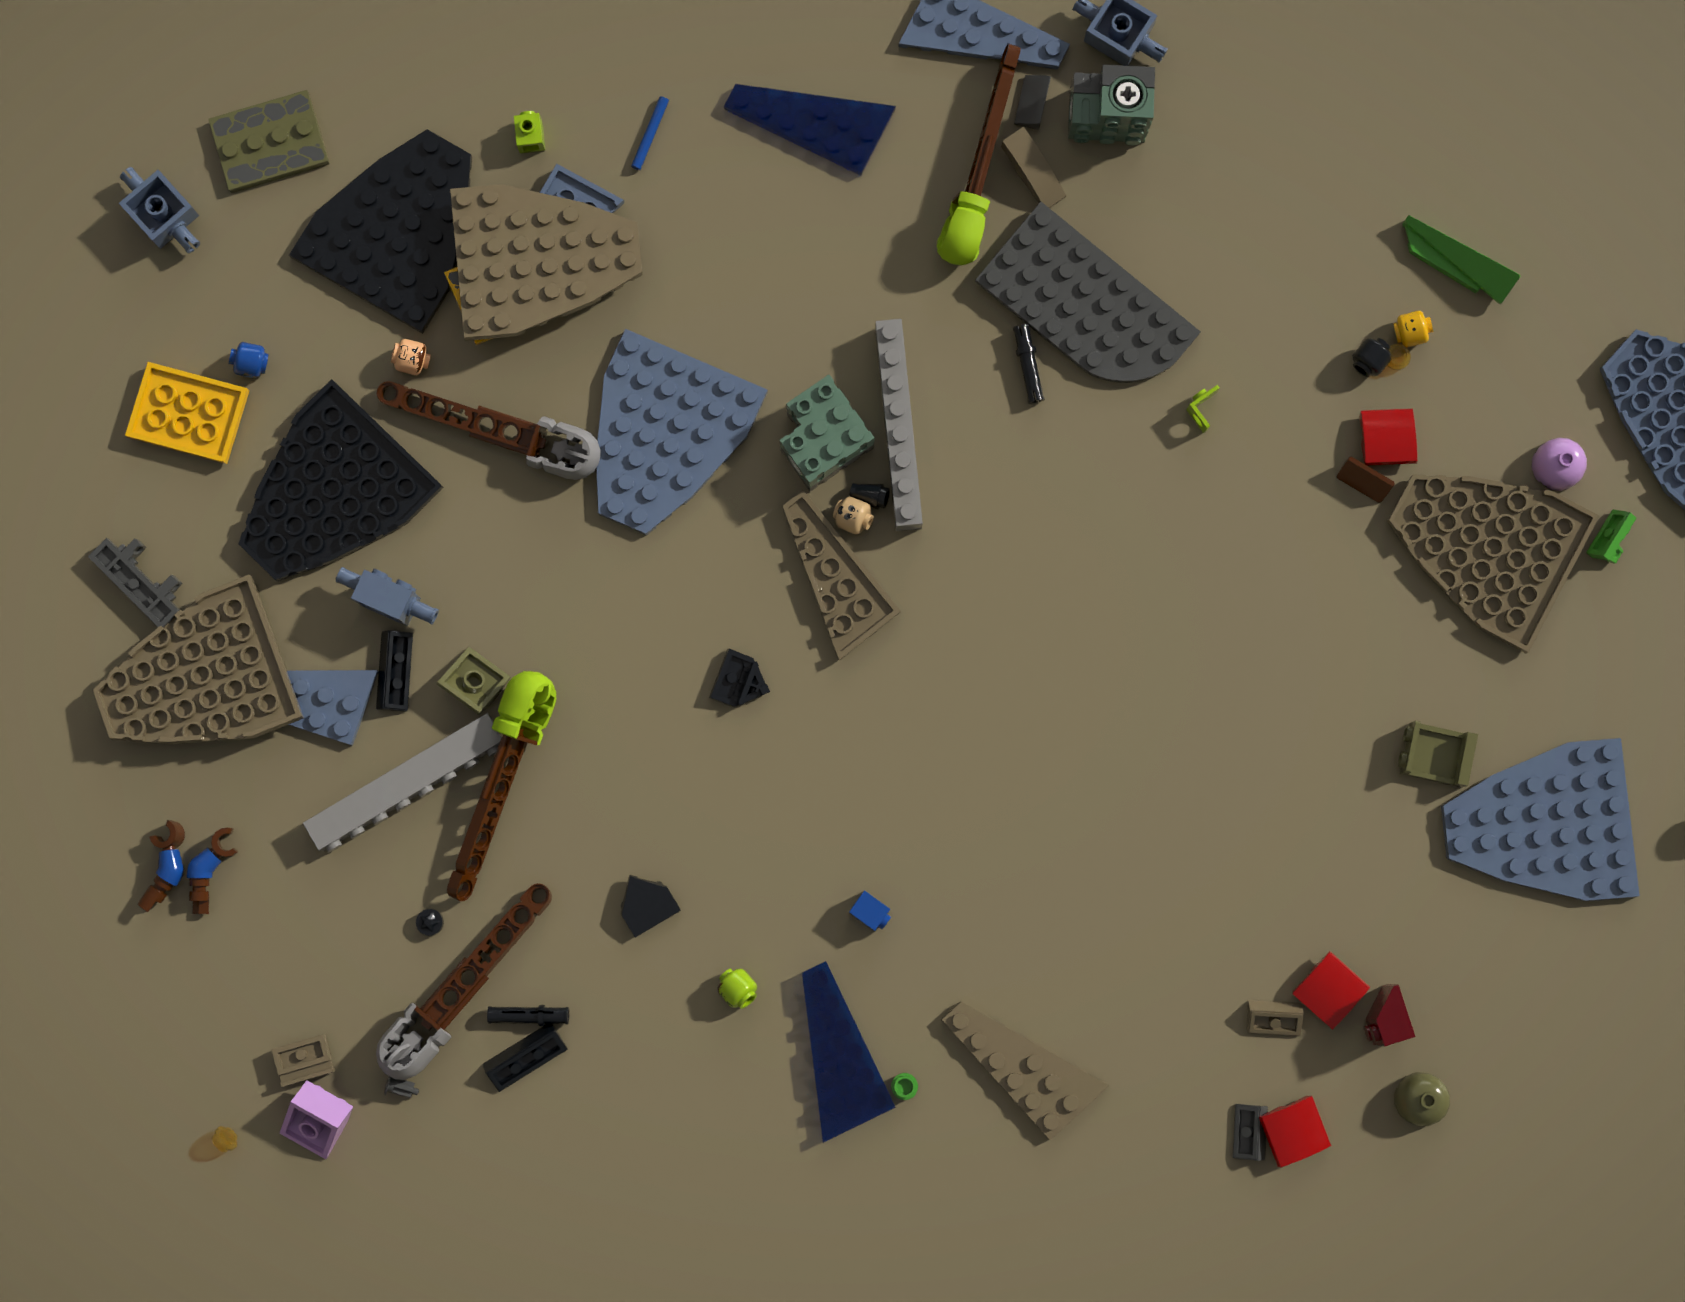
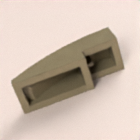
(1033, 168)

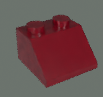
(1388, 1018)

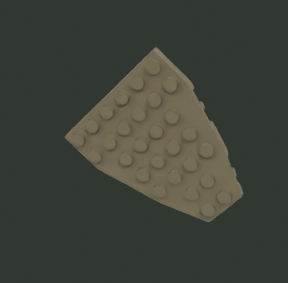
(535, 257)
(1493, 548)
(202, 675)

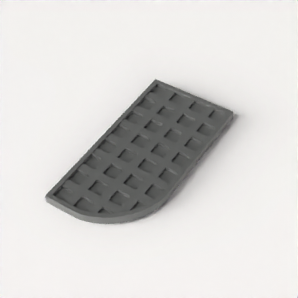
(1085, 302)

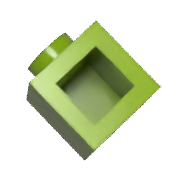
(529, 132)

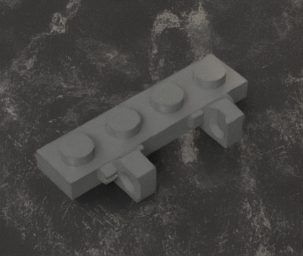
(120, 566)

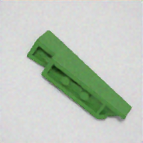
(1459, 261)

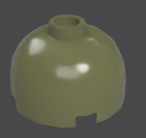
(1422, 1099)

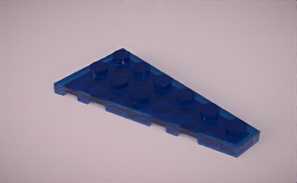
(825, 125)
(844, 1071)

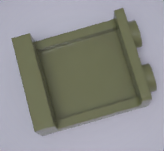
(1437, 754)

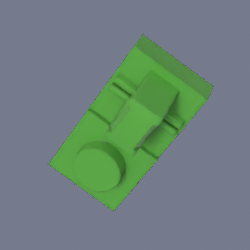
(1613, 531)

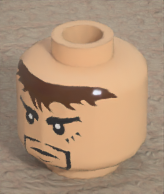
(410, 357)

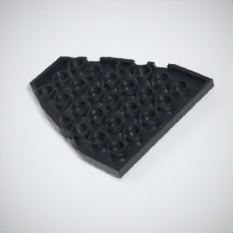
(393, 230)
(332, 488)

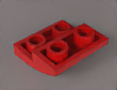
(1388, 437)
(1331, 990)
(1295, 1131)

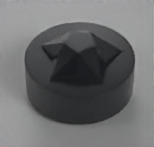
(429, 922)

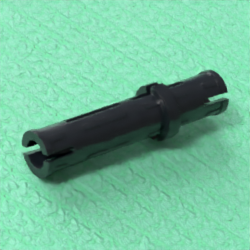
(1028, 363)
(535, 1015)

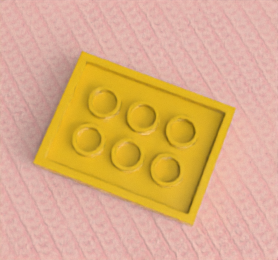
(187, 412)

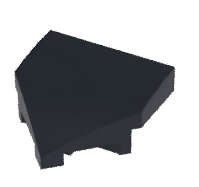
(738, 680)
(646, 904)

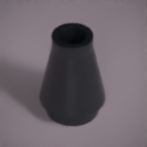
(874, 494)

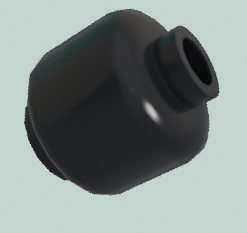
(1372, 357)

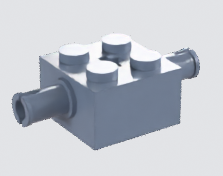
(1125, 43)
(170, 220)
(385, 597)

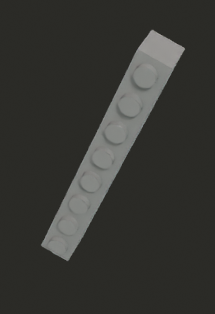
(898, 425)
(403, 783)

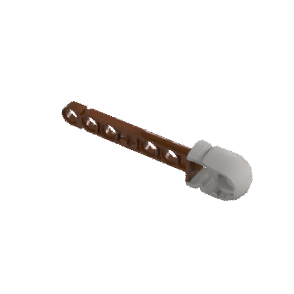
(529, 435)
(401, 1061)

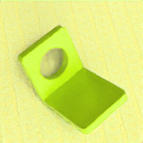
(1198, 399)

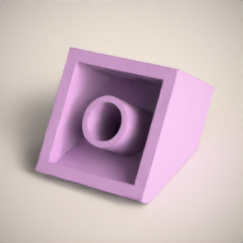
(316, 1119)

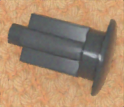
(400, 1087)

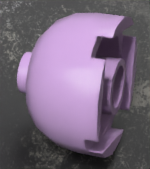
(1559, 463)

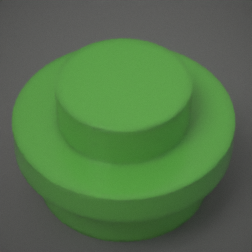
(904, 1086)

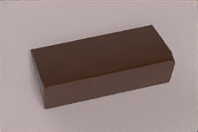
(1365, 479)

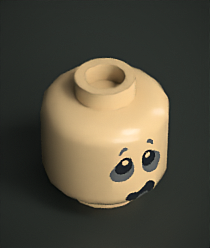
(853, 515)

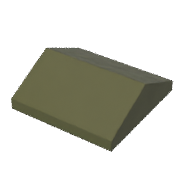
(474, 681)

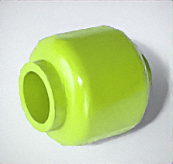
(737, 988)

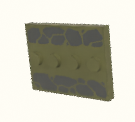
(268, 141)

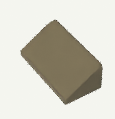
(1274, 1018)

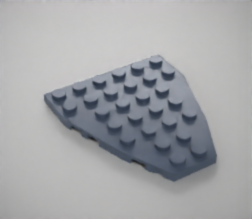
(1649, 394)
(665, 429)
(1550, 823)

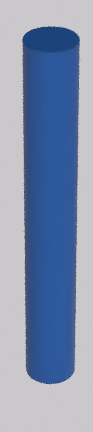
(650, 133)

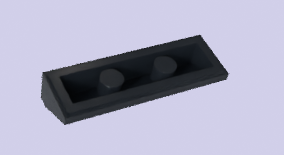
(394, 670)
(524, 1057)

